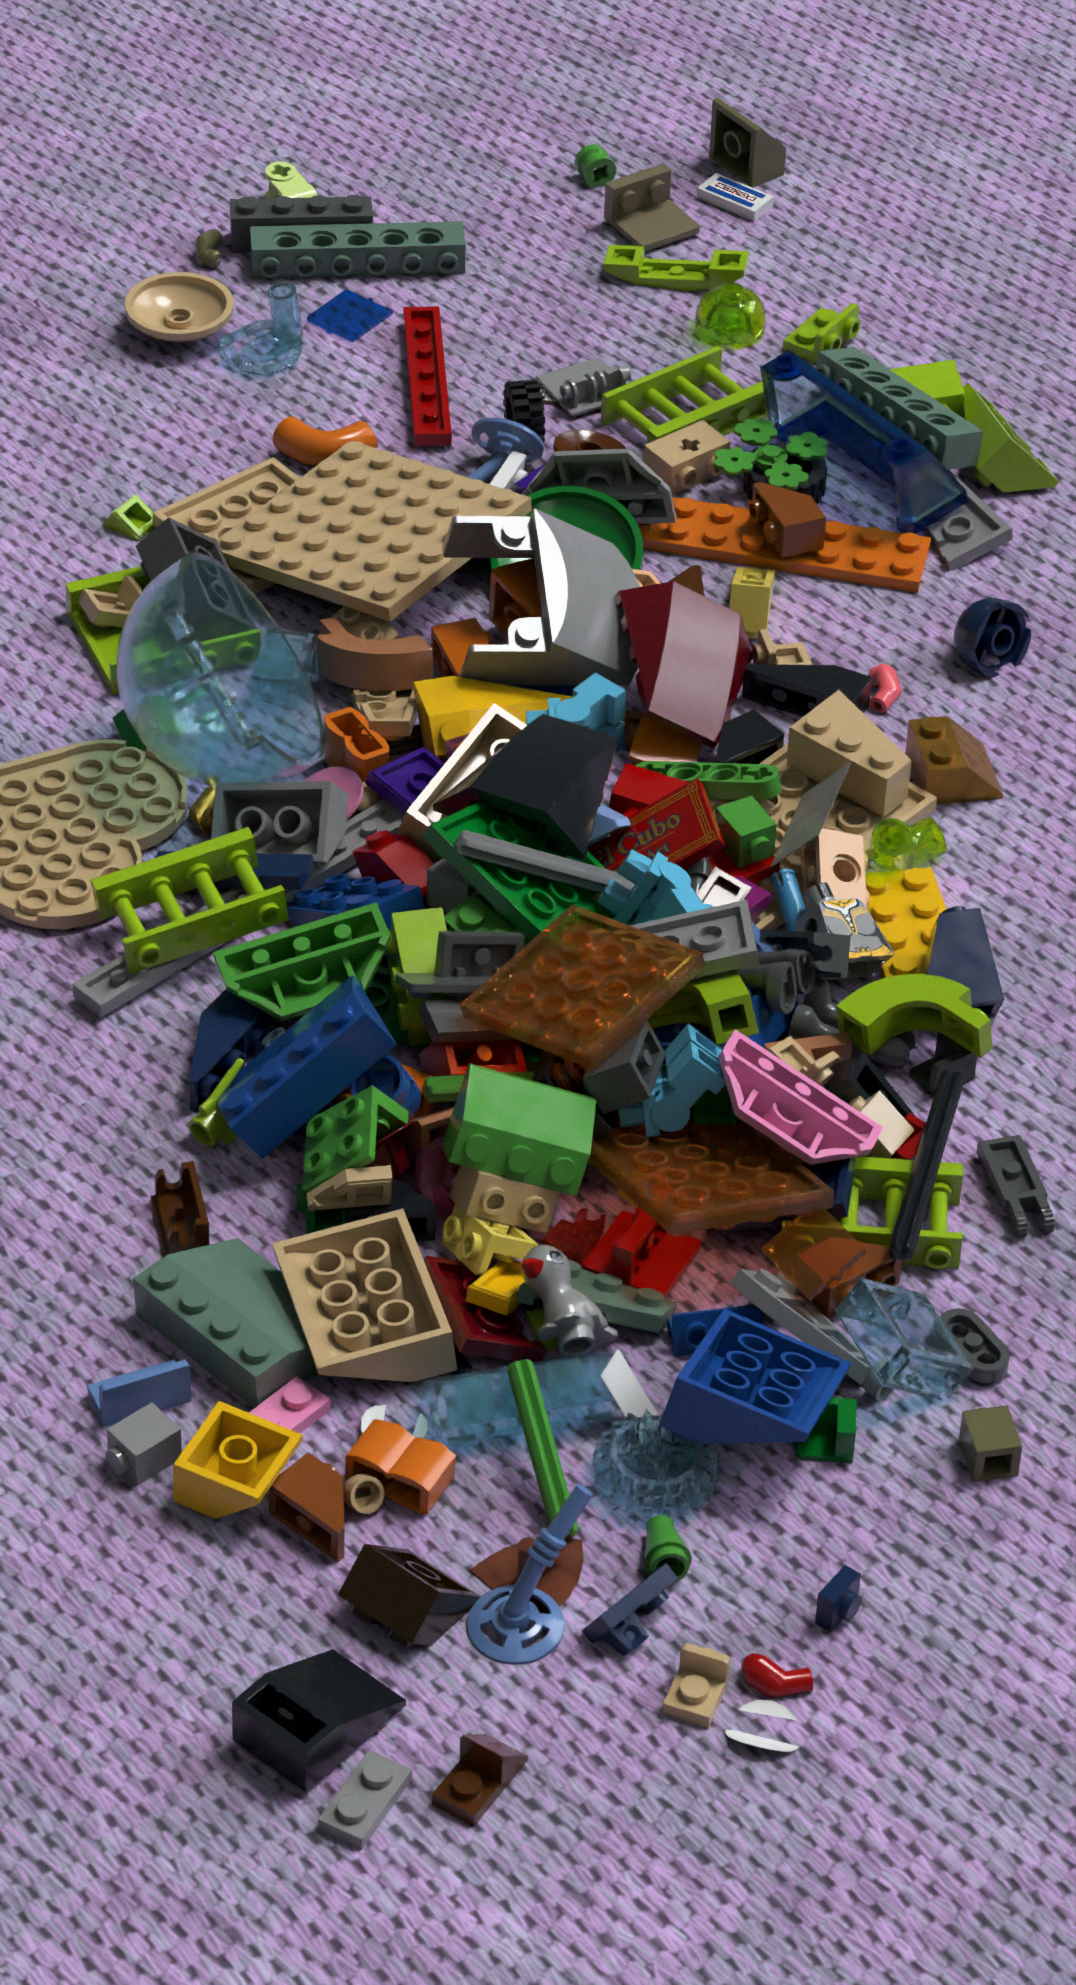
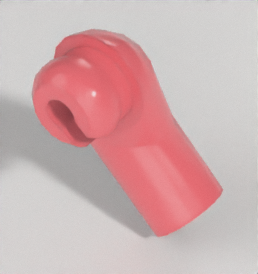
(888, 687)

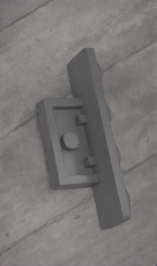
(463, 963)

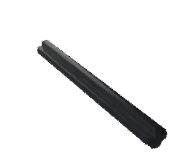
(926, 1166)

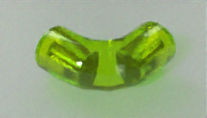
(903, 847)

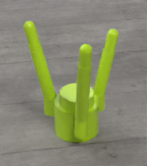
(209, 1123)

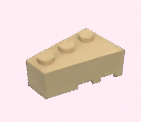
(840, 734)

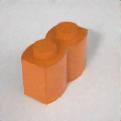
(352, 743)
(409, 1467)

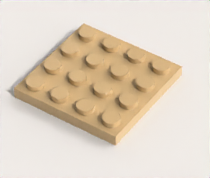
(230, 502)

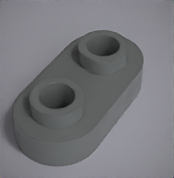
(979, 1344)

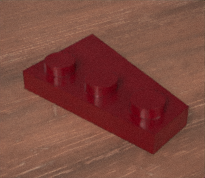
(473, 1327)

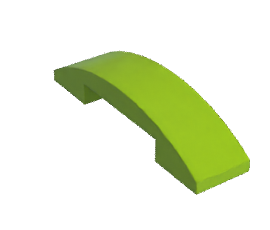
(686, 275)

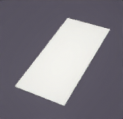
(625, 1387)

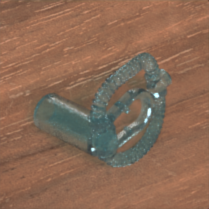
(284, 328)

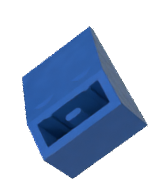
(345, 894)

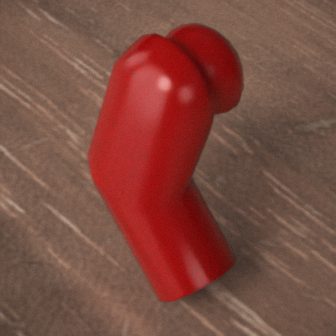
(772, 1679)

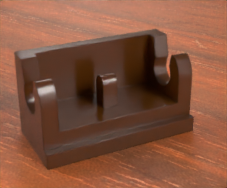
(180, 1211)

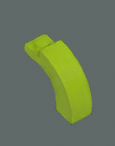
(913, 1003)

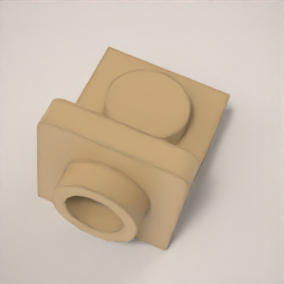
(697, 1685)

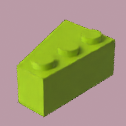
(414, 951)

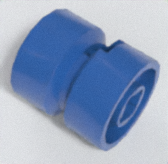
(393, 1081)

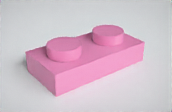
(294, 1406)

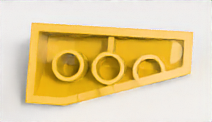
(456, 704)

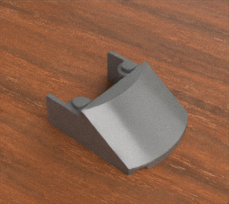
(577, 598)

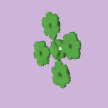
(770, 457)

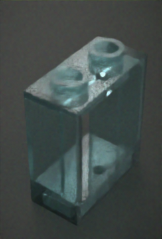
(903, 1338)

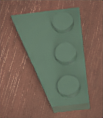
(617, 1301)

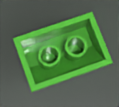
(521, 1130)

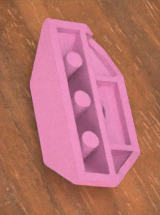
(792, 1106)

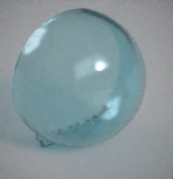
(215, 680)

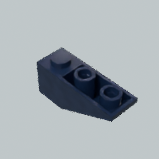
(226, 1032)

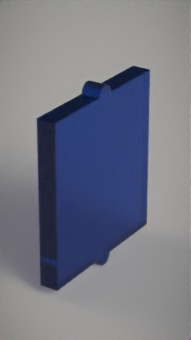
(349, 315)

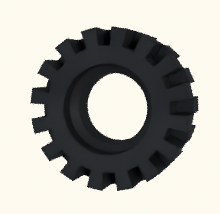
(525, 405)

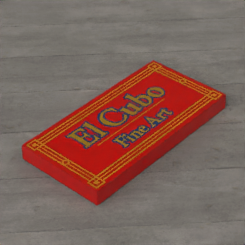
(674, 825)

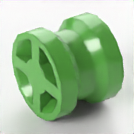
(595, 158)

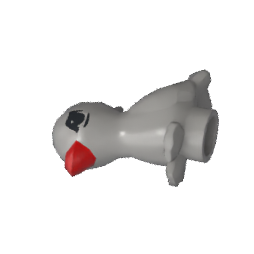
(568, 1314)

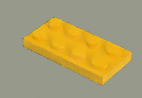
(905, 911)

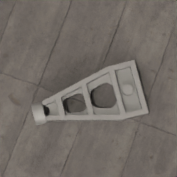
(789, 1308)

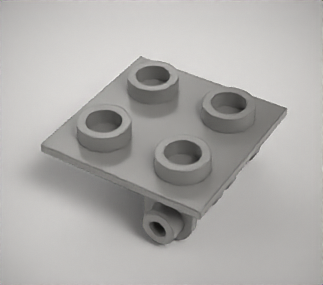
(582, 385)

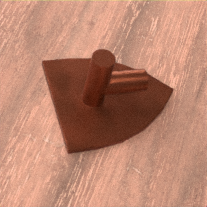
(557, 1581)

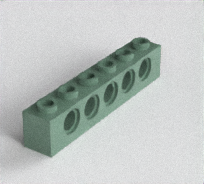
(357, 249)
(918, 415)

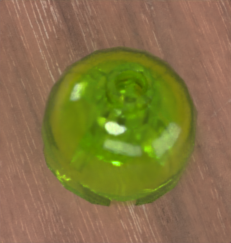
(730, 317)

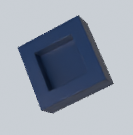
(839, 1599)

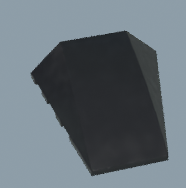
(547, 775)

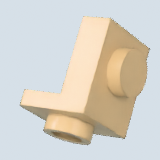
(108, 608)
(783, 654)
(795, 1056)

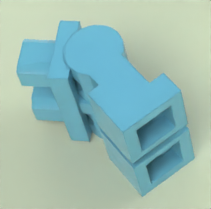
(594, 705)
(658, 891)
(688, 1072)

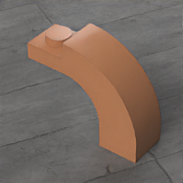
(371, 663)

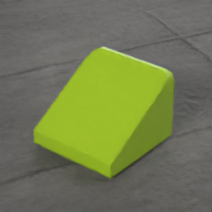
(131, 519)

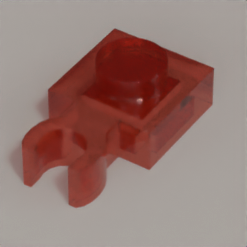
(577, 1238)

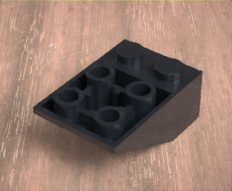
(311, 1715)

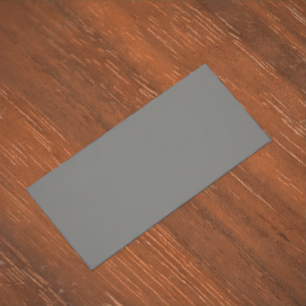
(811, 814)

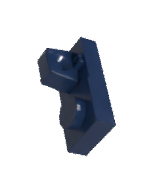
(620, 1623)

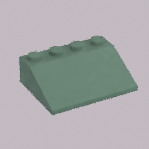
(228, 1316)

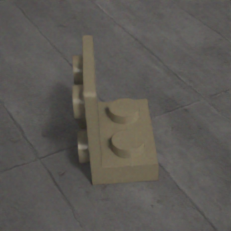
(643, 210)

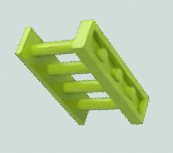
(684, 379)
(181, 872)
(888, 1181)

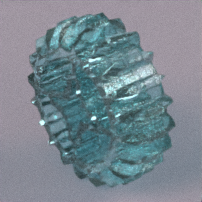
(653, 1469)

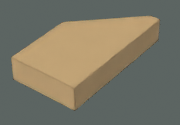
(353, 1189)

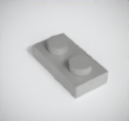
(365, 1799)

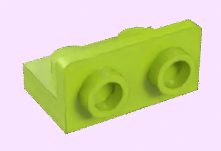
(823, 332)

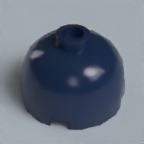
(994, 628)

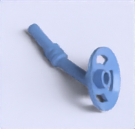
(503, 443)
(516, 1609)

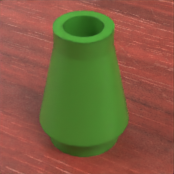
(665, 1546)

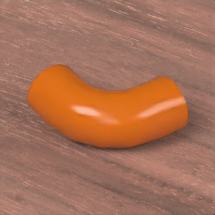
(314, 445)

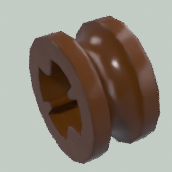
(569, 1075)

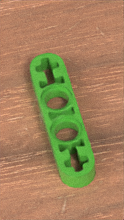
(724, 780)

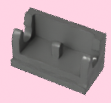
(828, 949)

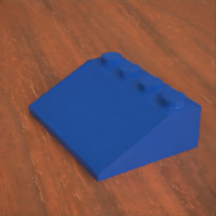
(305, 1068)
(751, 1386)

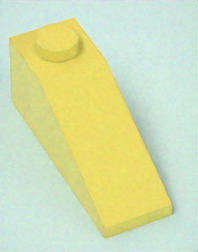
(752, 597)

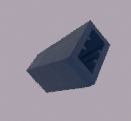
(963, 953)

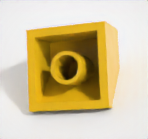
(231, 1461)

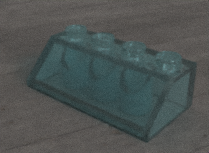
(485, 1401)

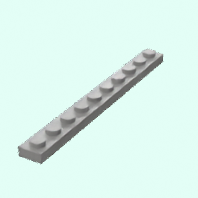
(114, 985)

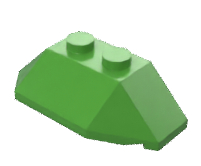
(305, 963)

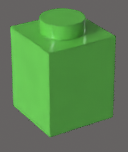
(746, 831)

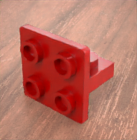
(642, 1253)

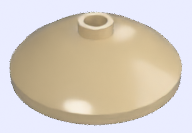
(179, 306)

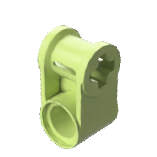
(287, 181)

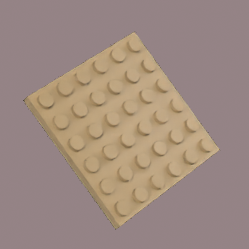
(364, 529)

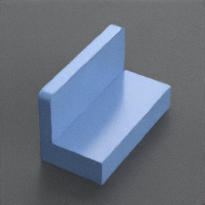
(120, 1396)

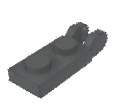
(1015, 1183)

